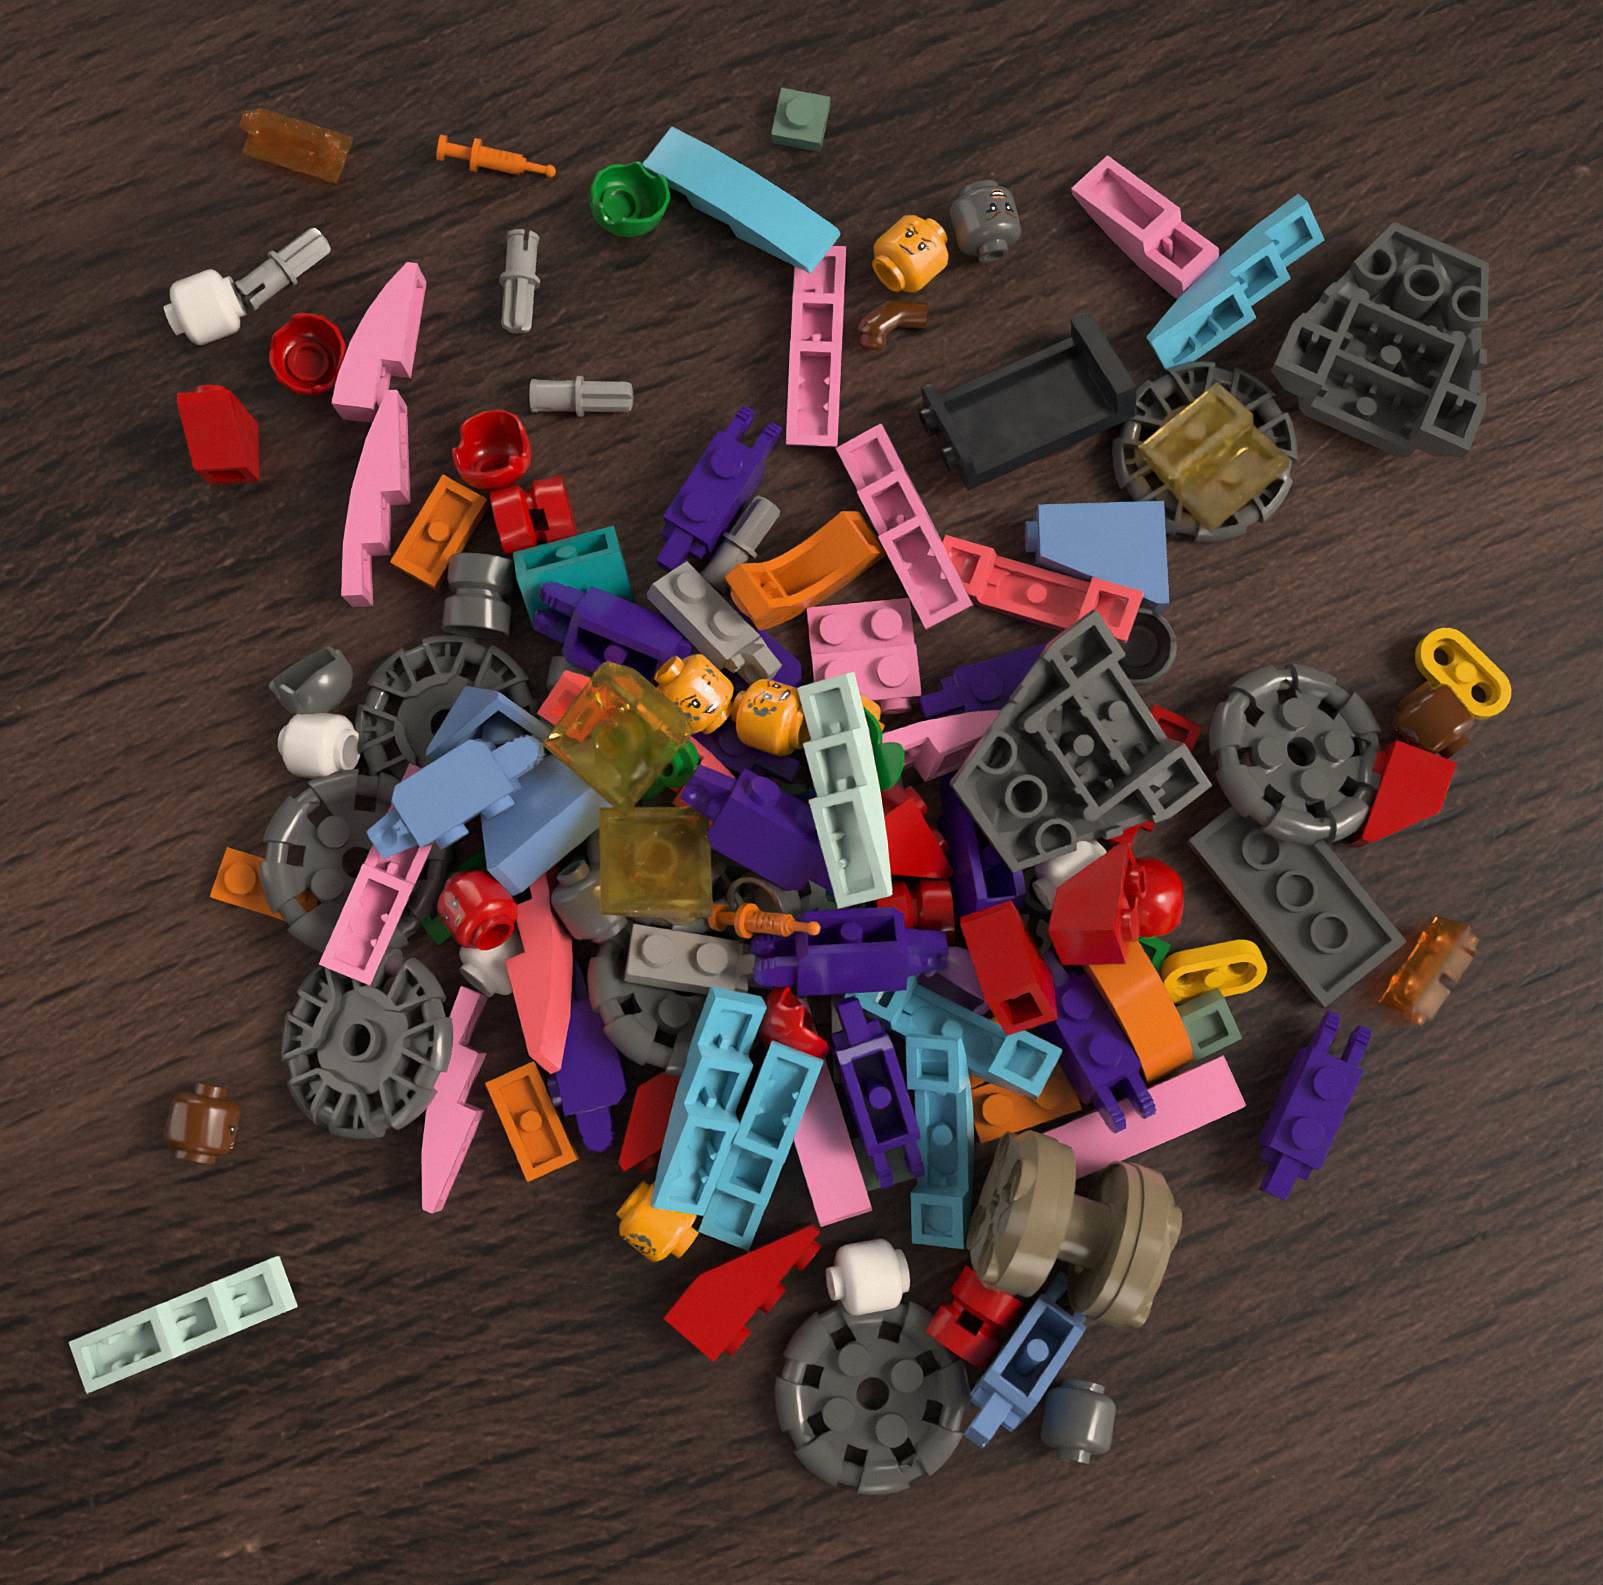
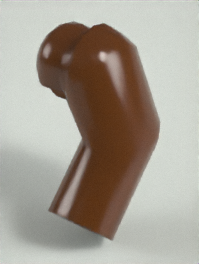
(887, 317)

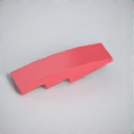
(543, 974)

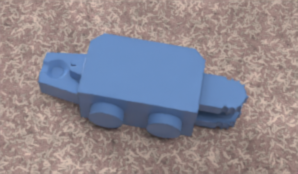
(453, 791)
(1025, 1364)

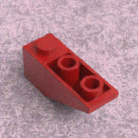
(728, 1293)

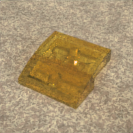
(1213, 457)

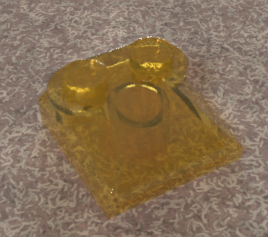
(619, 735)
(655, 863)

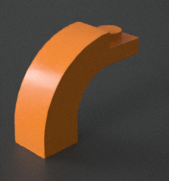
(806, 574)
(1144, 1014)

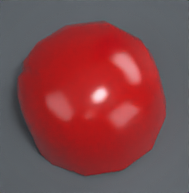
(307, 354)
(492, 450)
(1164, 899)
(790, 1024)

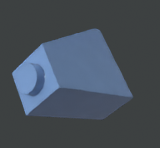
(1105, 542)
(543, 826)

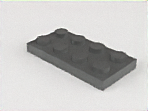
(1298, 903)

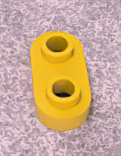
(1465, 669)
(1229, 966)

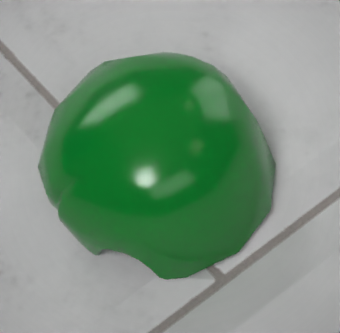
(628, 199)

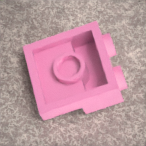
(874, 643)

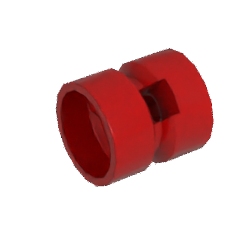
(515, 518)
(925, 906)
(993, 1307)

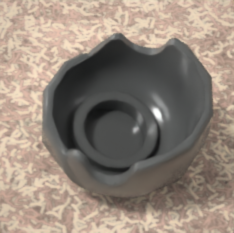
(1149, 649)
(314, 683)

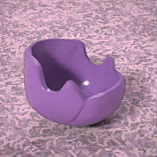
(957, 981)

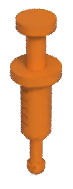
(490, 158)
(750, 920)

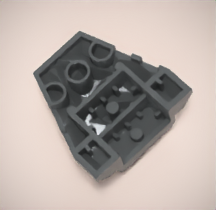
(1395, 348)
(1073, 755)

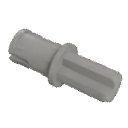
(283, 267)
(519, 281)
(580, 396)
(740, 542)

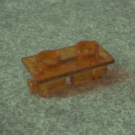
(295, 144)
(1443, 949)

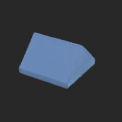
(484, 716)

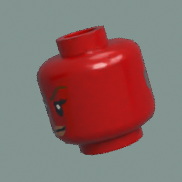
(477, 910)

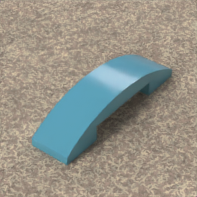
(1011, 1062)
(945, 1120)

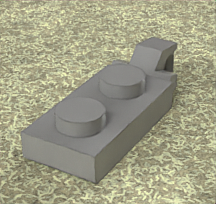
(712, 624)
(688, 961)

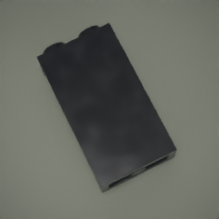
(1030, 406)

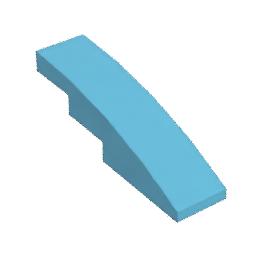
(743, 200)
(1242, 276)
(706, 1102)
(761, 1145)

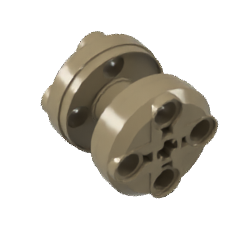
(1111, 1239)

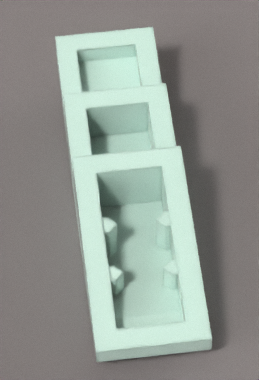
(847, 790)
(182, 1324)

